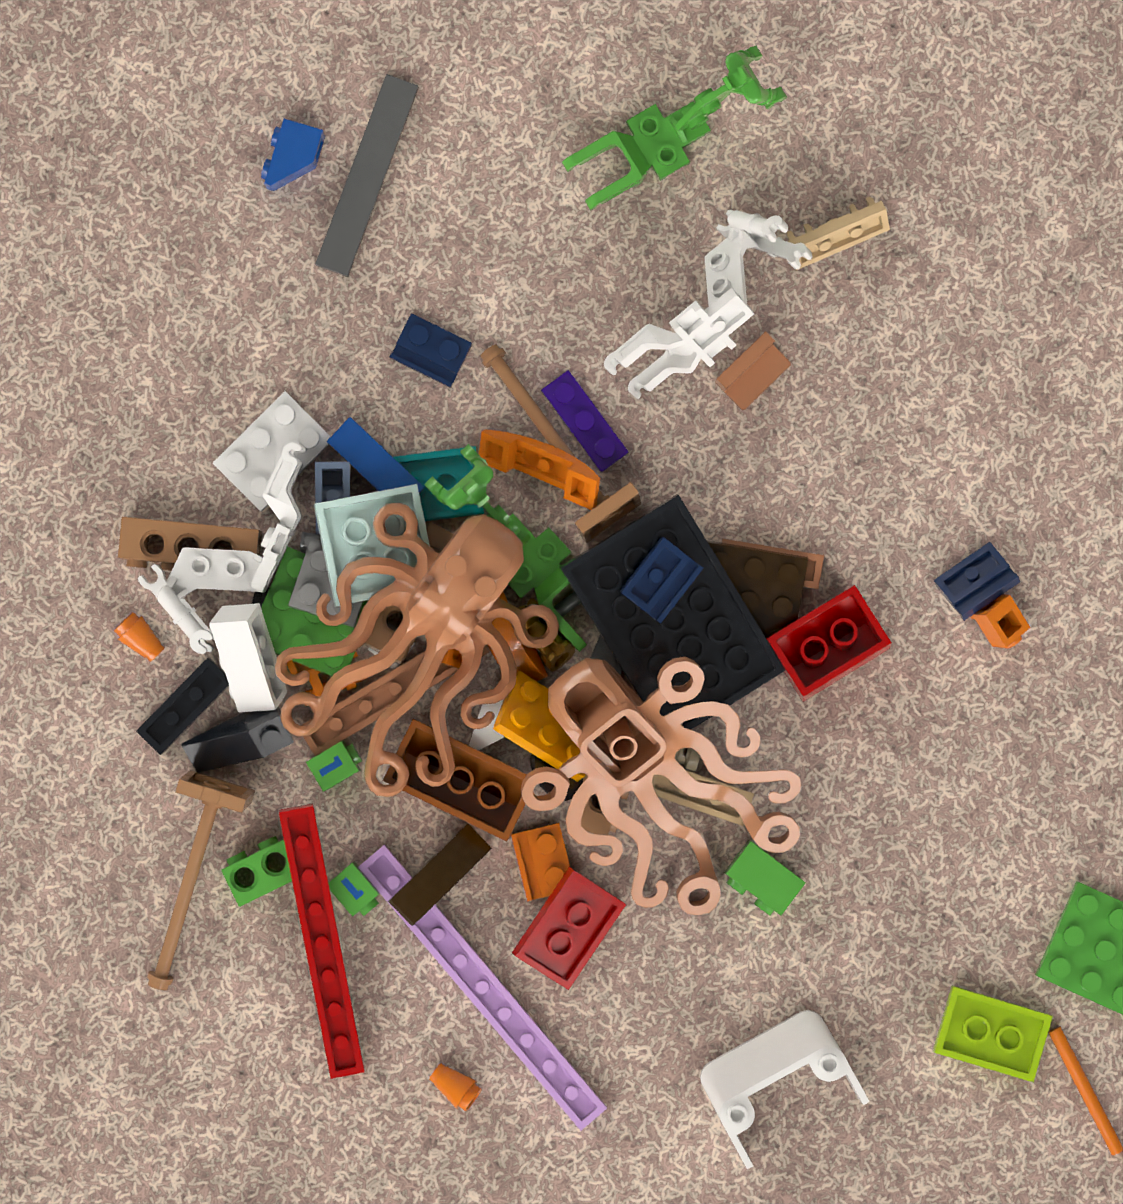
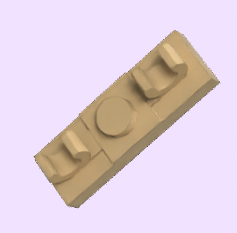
(843, 231)

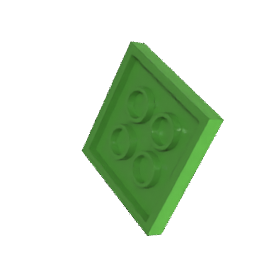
(299, 628)
(1088, 948)

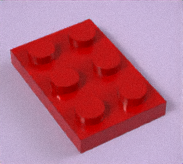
(568, 928)

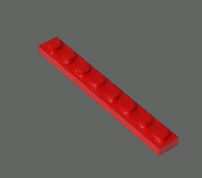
(321, 940)

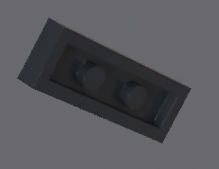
(184, 706)

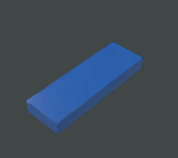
(370, 458)

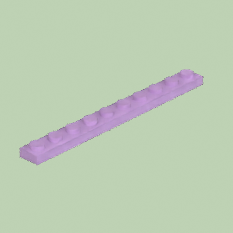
(490, 996)

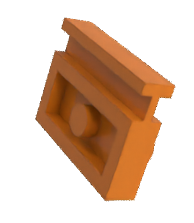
(541, 859)

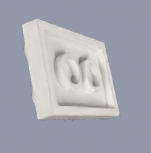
(257, 450)

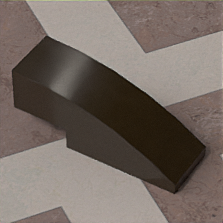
(440, 874)

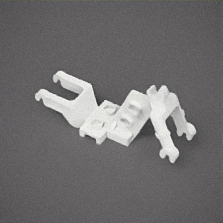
(706, 331)
(231, 568)

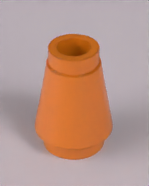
(139, 637)
(455, 1086)

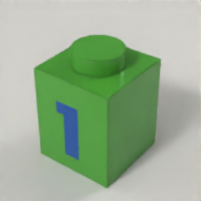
(335, 765)
(354, 890)

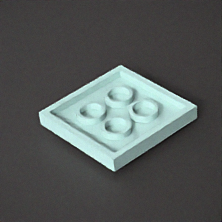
(349, 536)

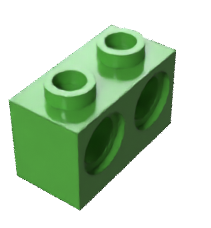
(265, 878)

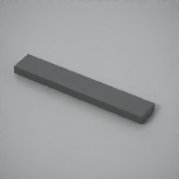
(367, 175)

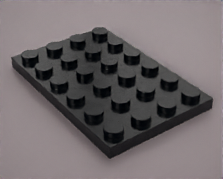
(704, 625)

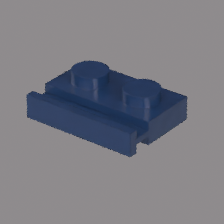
(430, 350)
(661, 579)
(977, 581)

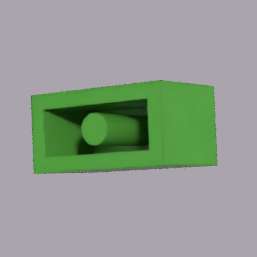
(763, 878)

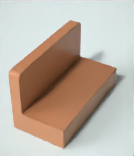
(753, 372)

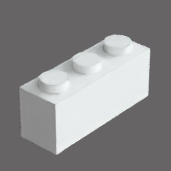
(247, 657)

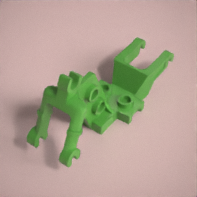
(661, 140)
(541, 554)

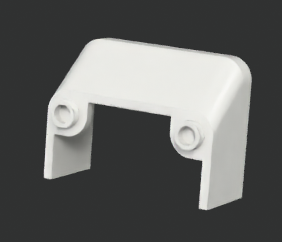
(767, 1059)

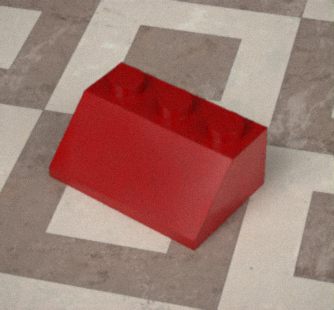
(829, 643)

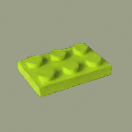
(992, 1033)

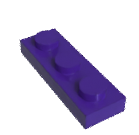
(584, 421)

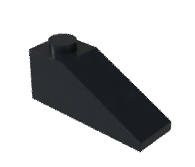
(238, 740)

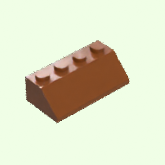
(479, 791)

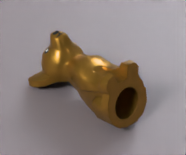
(556, 653)

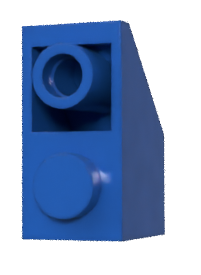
(294, 153)

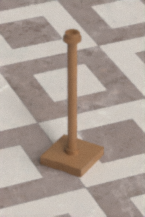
(608, 509)
(214, 794)

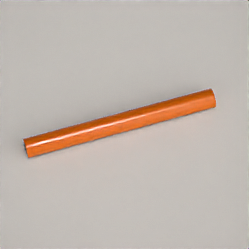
(1086, 1090)

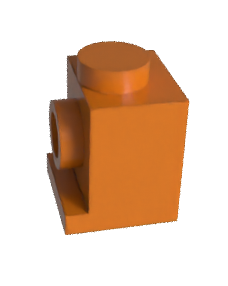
(1010, 626)

